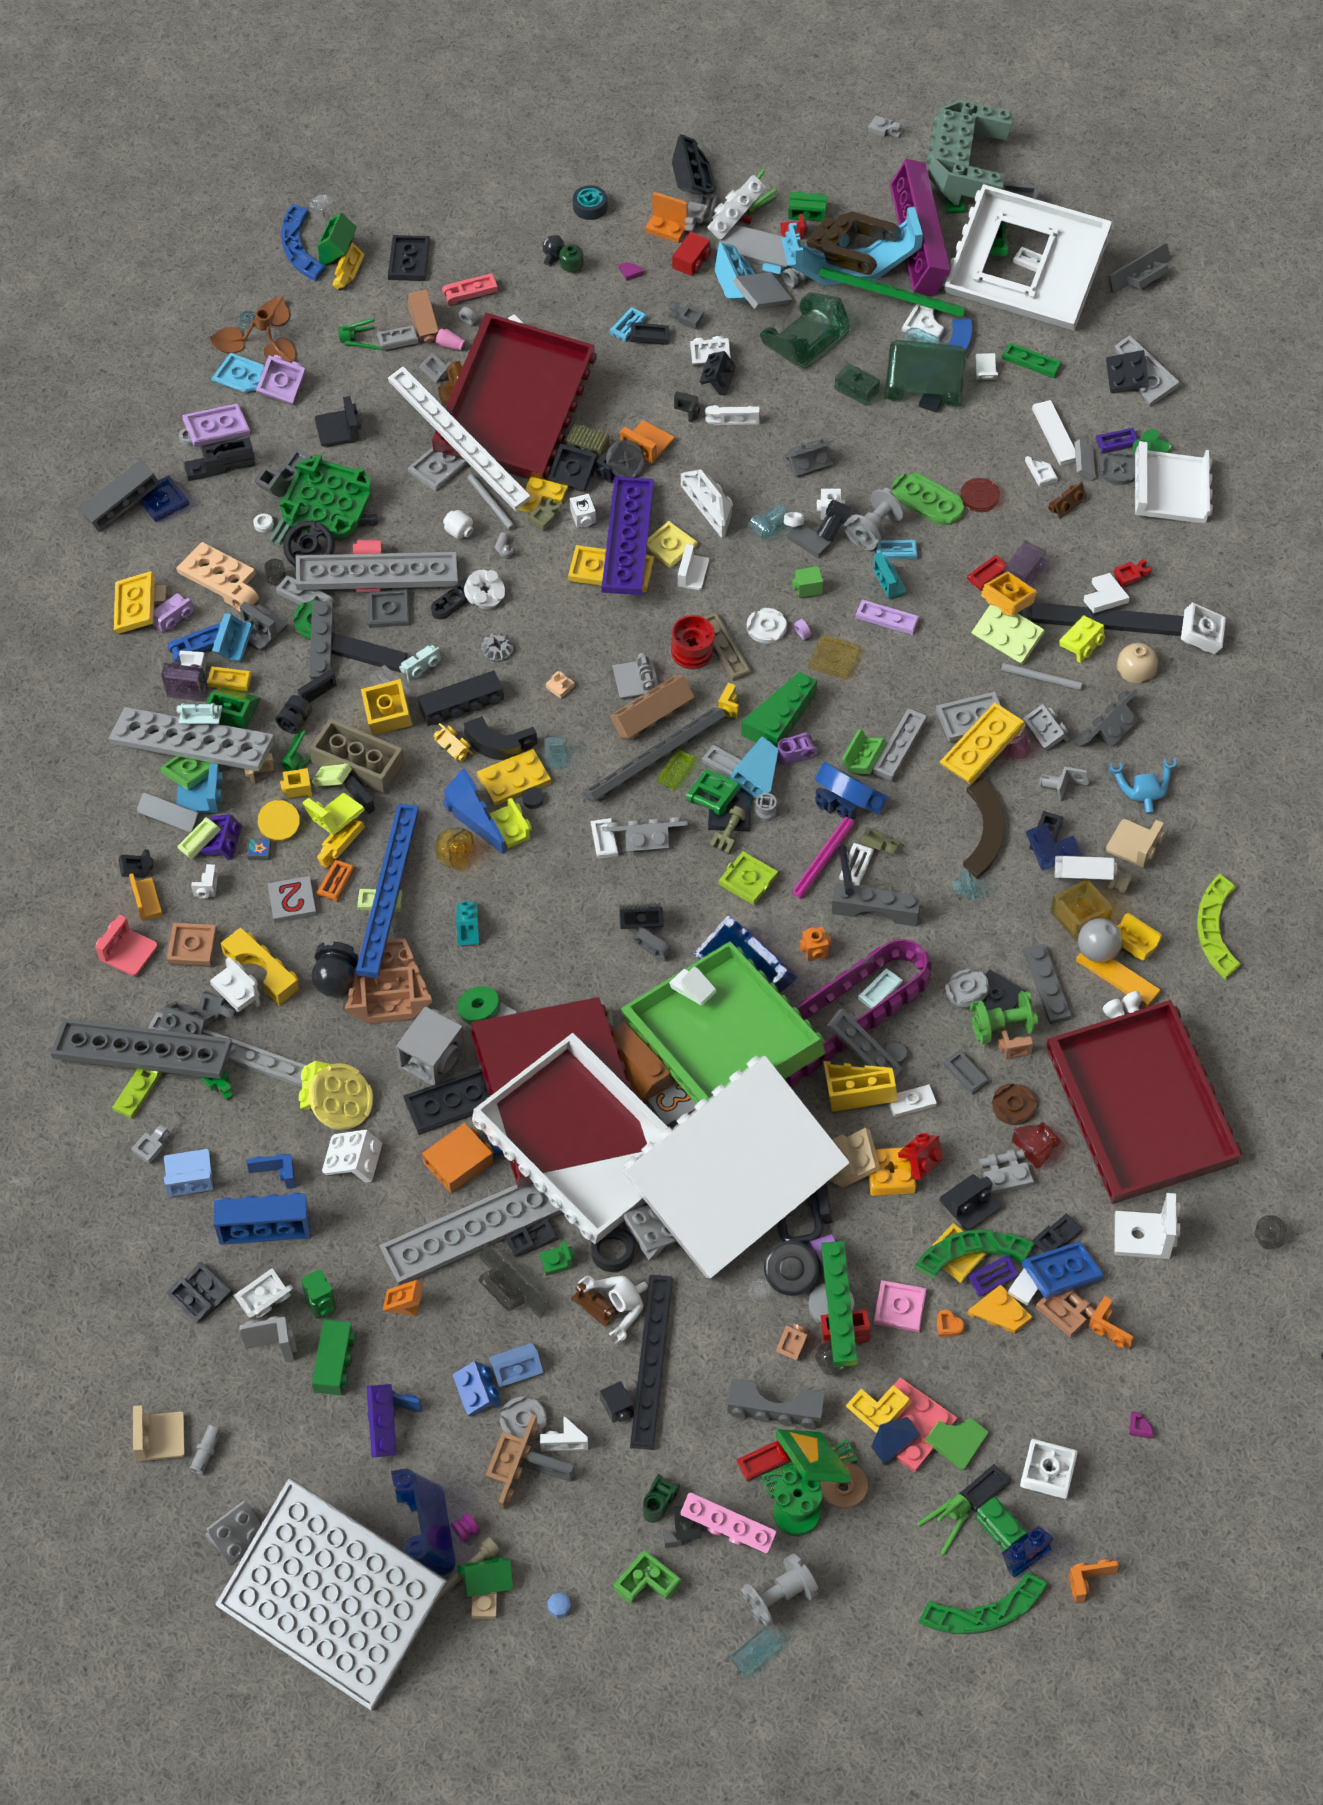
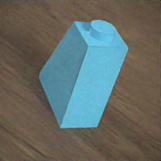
(757, 768)

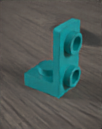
(467, 923)

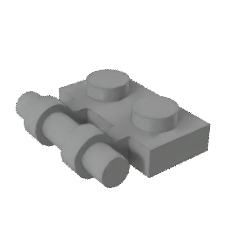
(1009, 1177)

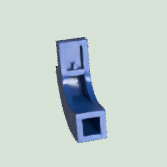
(850, 788)

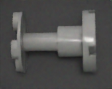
(865, 528)
(794, 1581)

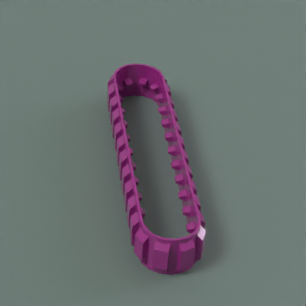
(892, 950)

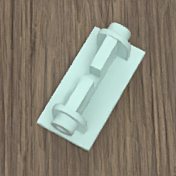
(427, 657)
(199, 714)

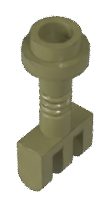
(737, 814)

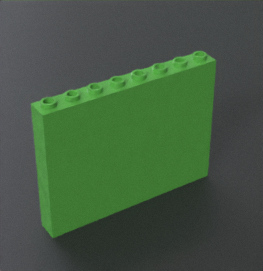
(737, 1023)

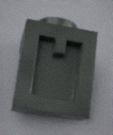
(685, 1527)

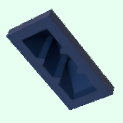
(894, 1438)

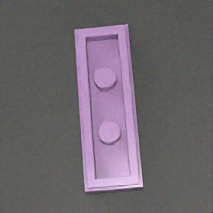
(887, 617)

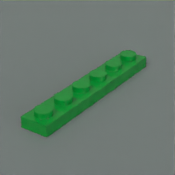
(839, 1304)

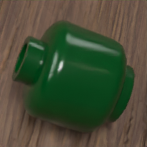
(571, 258)

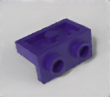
(226, 839)

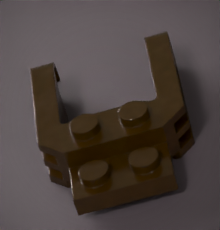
(834, 235)

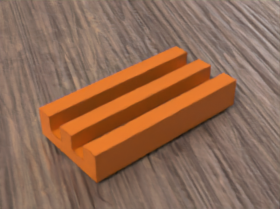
(329, 895)

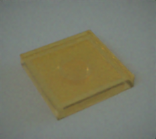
(834, 657)

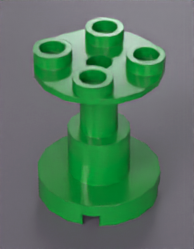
(796, 1504)

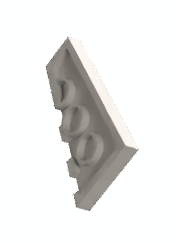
(1160, 380)

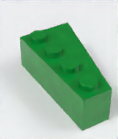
(780, 711)

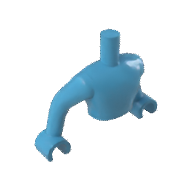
(1145, 785)

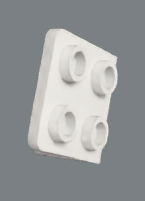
(353, 1153)
(261, 1293)

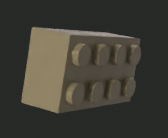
(371, 759)

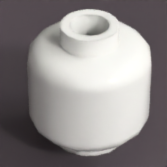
(458, 524)

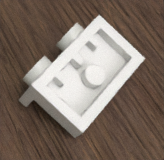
(702, 348)

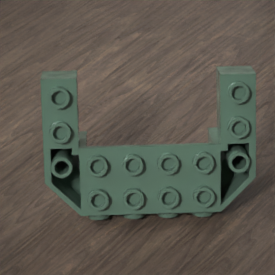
(952, 147)

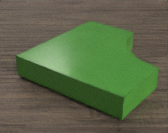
(957, 1442)

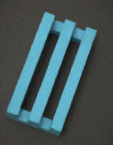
(624, 333)
(898, 552)

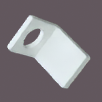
(986, 367)

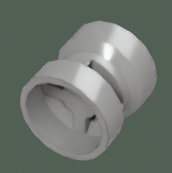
(792, 277)
(766, 807)

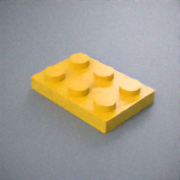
(134, 602)
(513, 777)

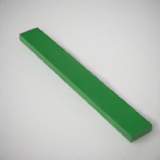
(892, 291)

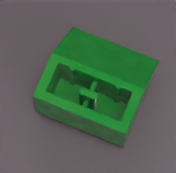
(336, 239)
(236, 706)

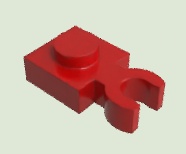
(1129, 574)

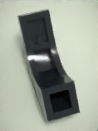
(496, 745)

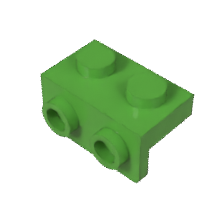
(863, 753)

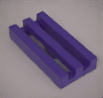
(1118, 443)
(976, 1284)

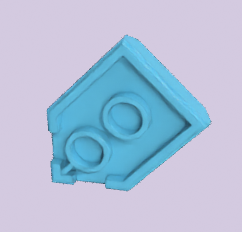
(239, 373)

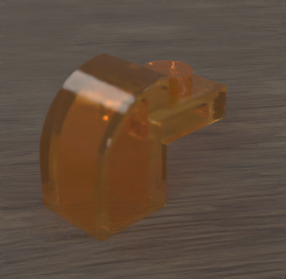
(447, 387)

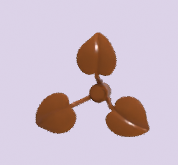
(272, 312)

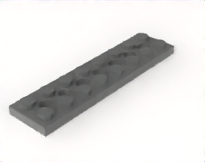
(148, 1059)

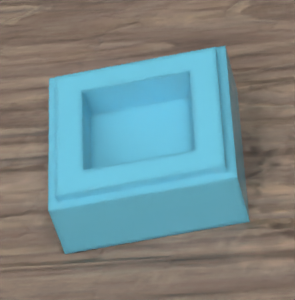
(773, 268)

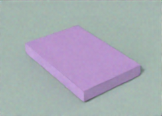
(216, 425)

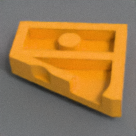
(1001, 1310)

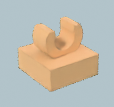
(560, 684)

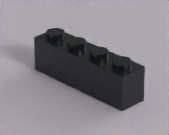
(461, 698)

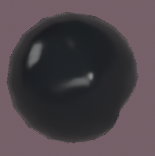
(552, 247)

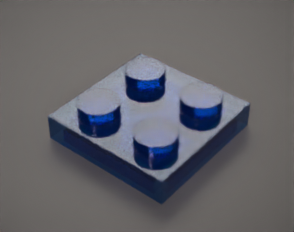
(164, 499)

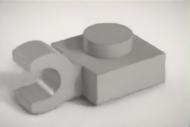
(883, 126)
(696, 214)
(150, 1146)

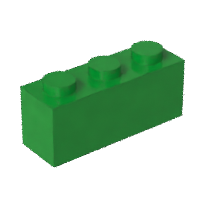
(333, 1357)

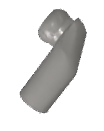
(501, 546)

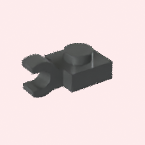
(688, 316)
(215, 1005)

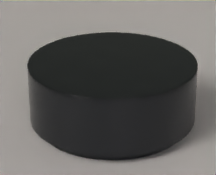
(532, 798)

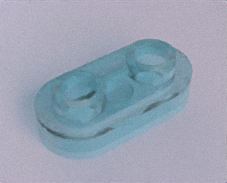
(921, 335)

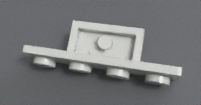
(736, 205)

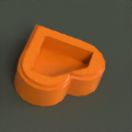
(948, 1324)

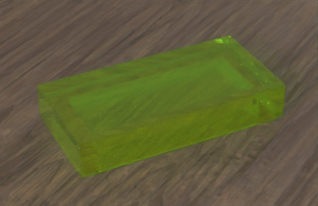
(676, 769)

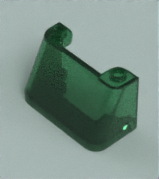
(813, 333)
(925, 369)

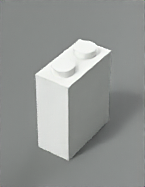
(1085, 867)

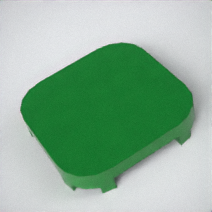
(327, 495)

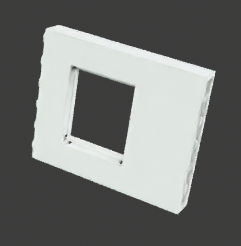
(1064, 269)

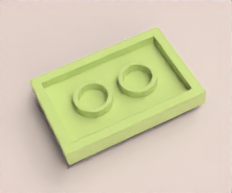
(1008, 634)

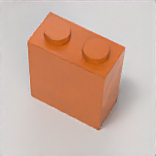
(458, 1157)

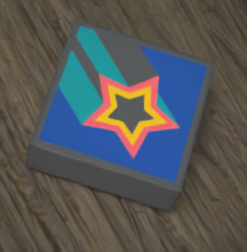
(259, 849)

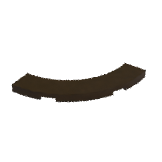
(993, 828)

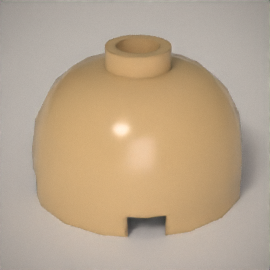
(1137, 663)

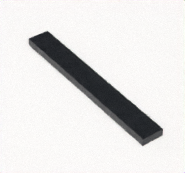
(1111, 619)
(651, 1362)

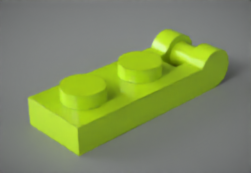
(135, 1092)

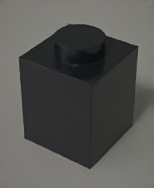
(617, 1402)

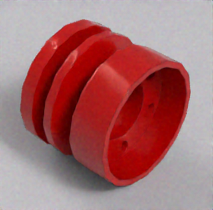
(692, 642)

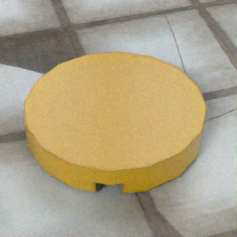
(278, 820)

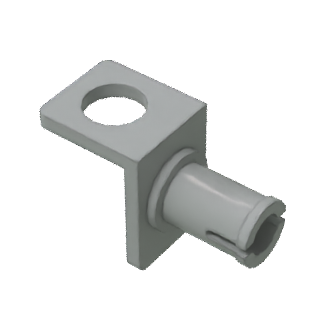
(1060, 783)

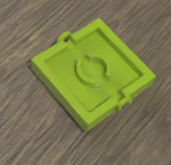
(748, 878)

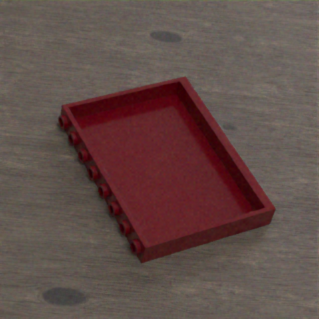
(518, 393)
(1143, 1101)
(563, 1110)

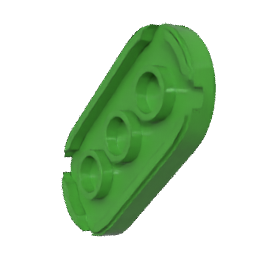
(928, 498)

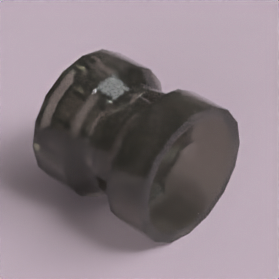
(275, 571)

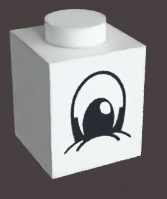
(583, 510)

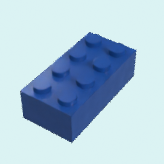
(262, 1218)

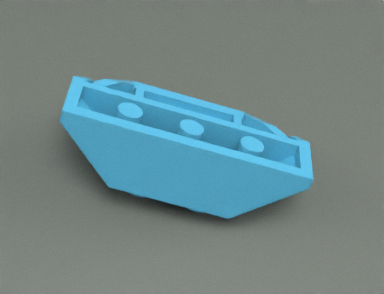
(728, 266)

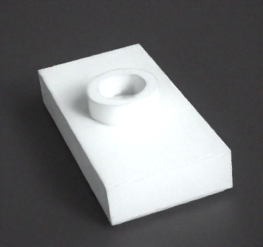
(913, 1101)

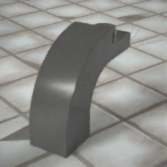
(279, 481)

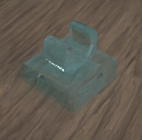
(965, 885)

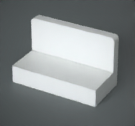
(692, 569)

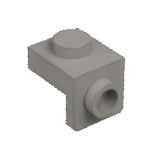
(434, 368)

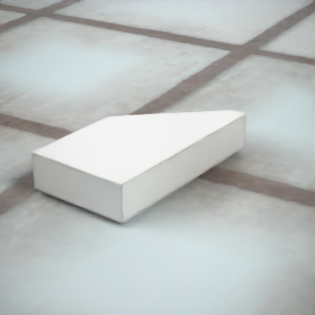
(1041, 472)

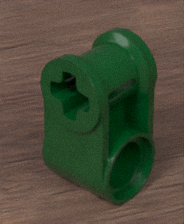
(661, 1495)

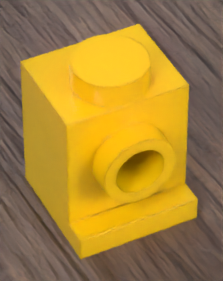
(296, 783)

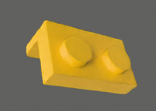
(1138, 937)

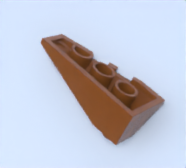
(642, 1066)

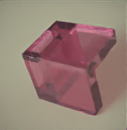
(1018, 747)

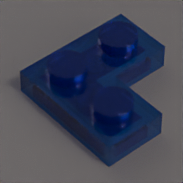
(1046, 849)

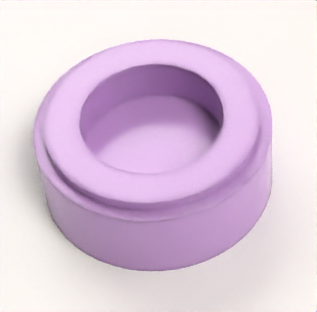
(802, 629)

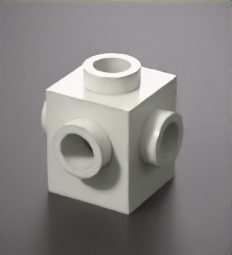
(826, 496)

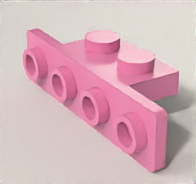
(728, 1522)

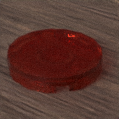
(980, 494)

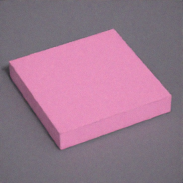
(900, 1306)

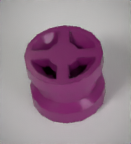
(465, 1527)

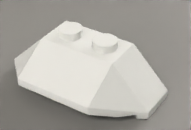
(709, 499)

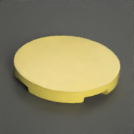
(340, 1096)

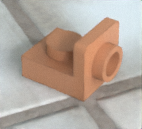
(1014, 1048)
(792, 1341)

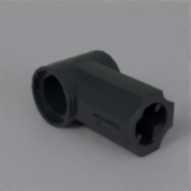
(835, 515)

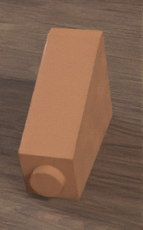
(422, 315)

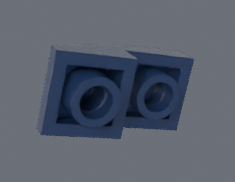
(831, 801)

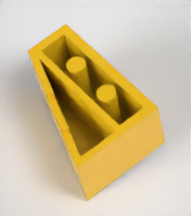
(859, 1086)

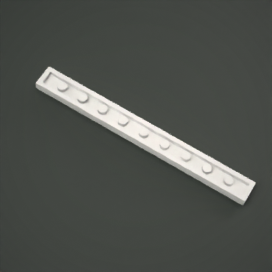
(459, 438)

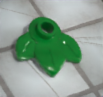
(1153, 442)

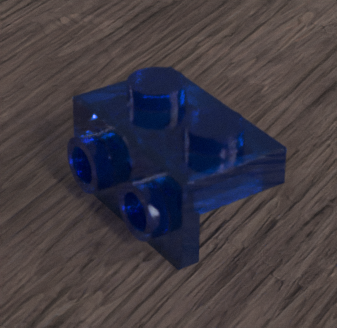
(1027, 1551)

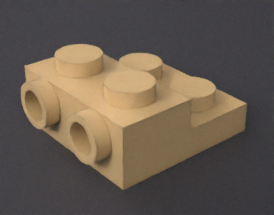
(860, 1153)

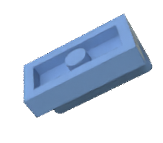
(516, 1364)

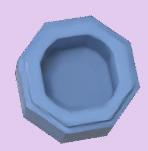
(559, 1605)

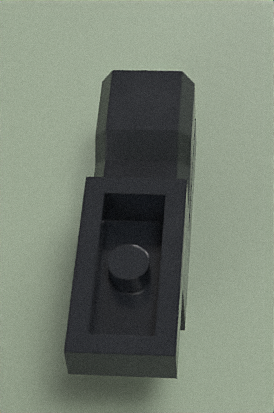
(219, 457)

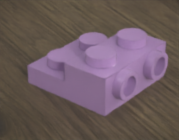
(281, 379)

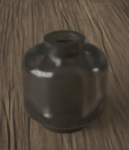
(825, 1360)

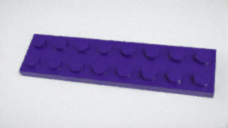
(627, 536)

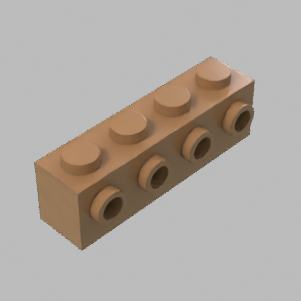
(652, 706)

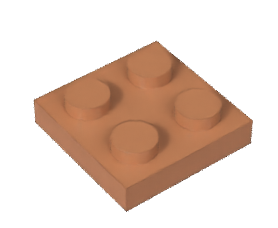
(191, 944)

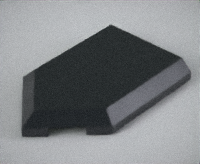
(741, 800)

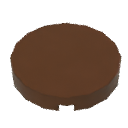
(1015, 1110)

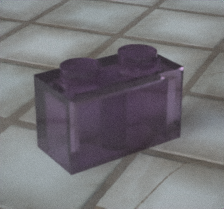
(1027, 562)

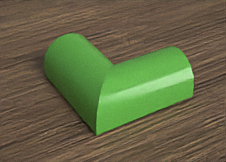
(643, 1572)

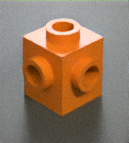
(815, 943)

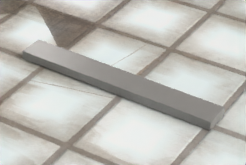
(254, 1057)

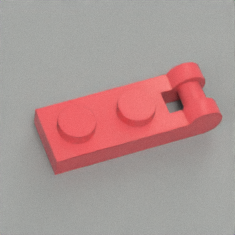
(469, 289)

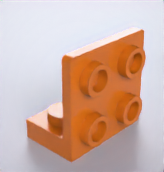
(667, 217)
(649, 438)

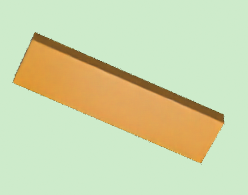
(1121, 978)

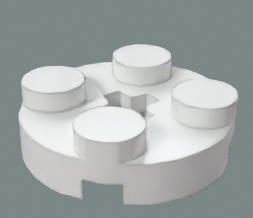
(488, 579)

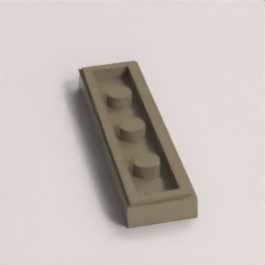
(727, 650)

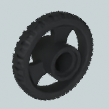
(316, 530)

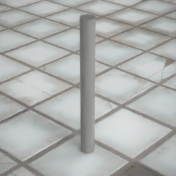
(491, 502)
(1041, 676)

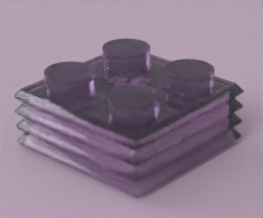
(184, 681)

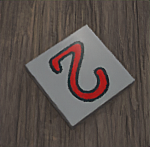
(291, 899)

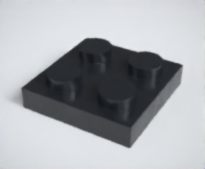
(1127, 371)

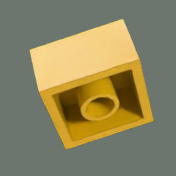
(386, 707)

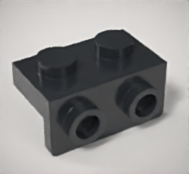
(718, 371)

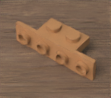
(508, 1458)

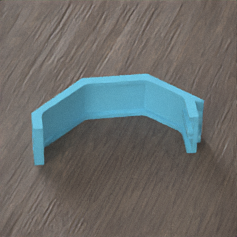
(885, 252)

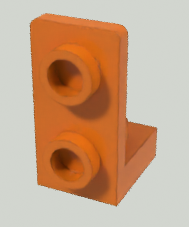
(1101, 1326)
(1082, 1570)

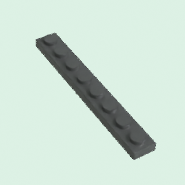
(660, 750)

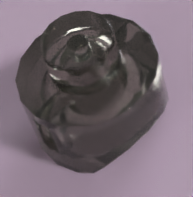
(1270, 1232)

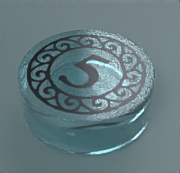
(246, 317)

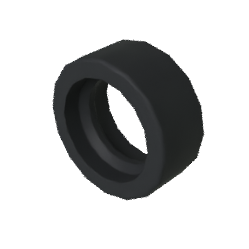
(617, 1264)

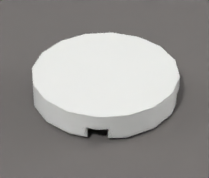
(772, 626)

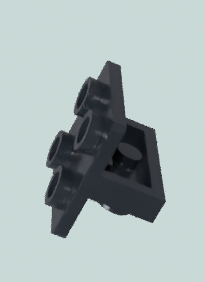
(971, 1201)

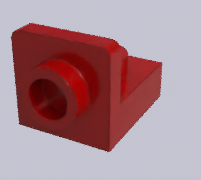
(801, 227)

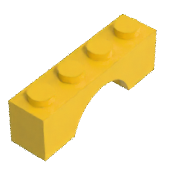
(278, 982)

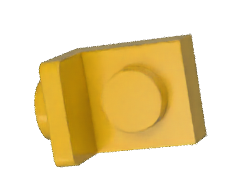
(728, 701)

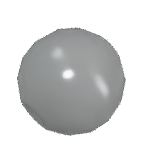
(1100, 940)

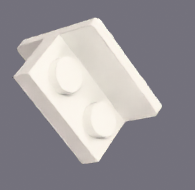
(236, 986)

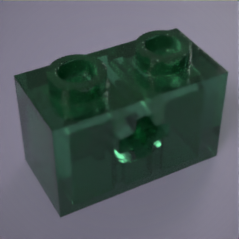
(857, 384)

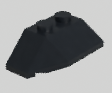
(692, 167)

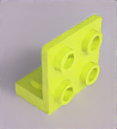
(335, 814)

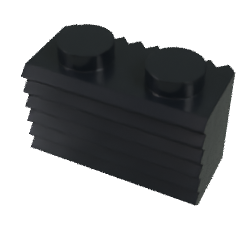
(641, 916)

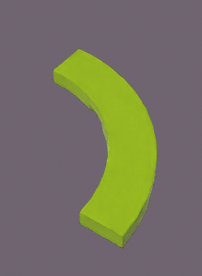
(1209, 926)

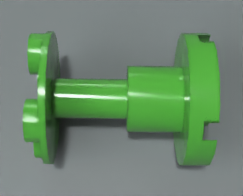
(995, 1019)

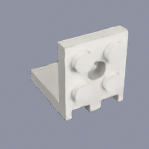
(1158, 1229)

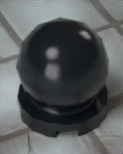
(334, 969)

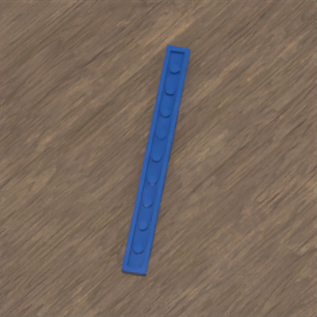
(387, 891)

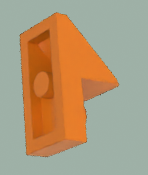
(404, 1298)

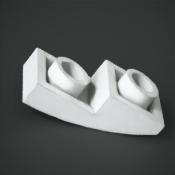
(1023, 1288)

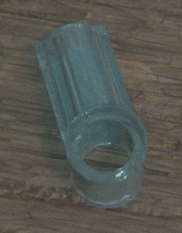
(765, 524)

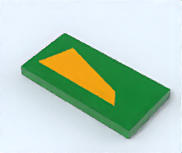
(813, 1456)

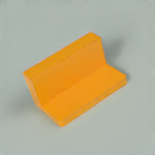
(146, 898)

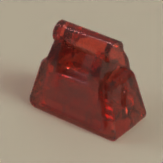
(1034, 1144)

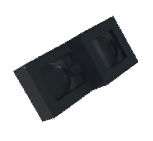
(1058, 1234)
(527, 1240)

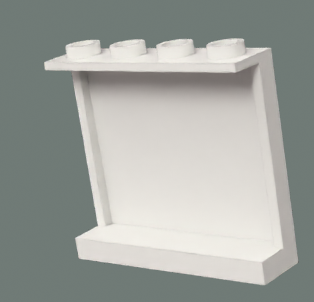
(1172, 485)

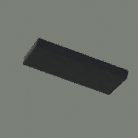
(446, 1101)

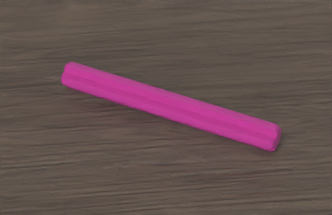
(823, 857)

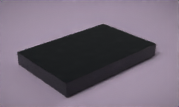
(408, 258)

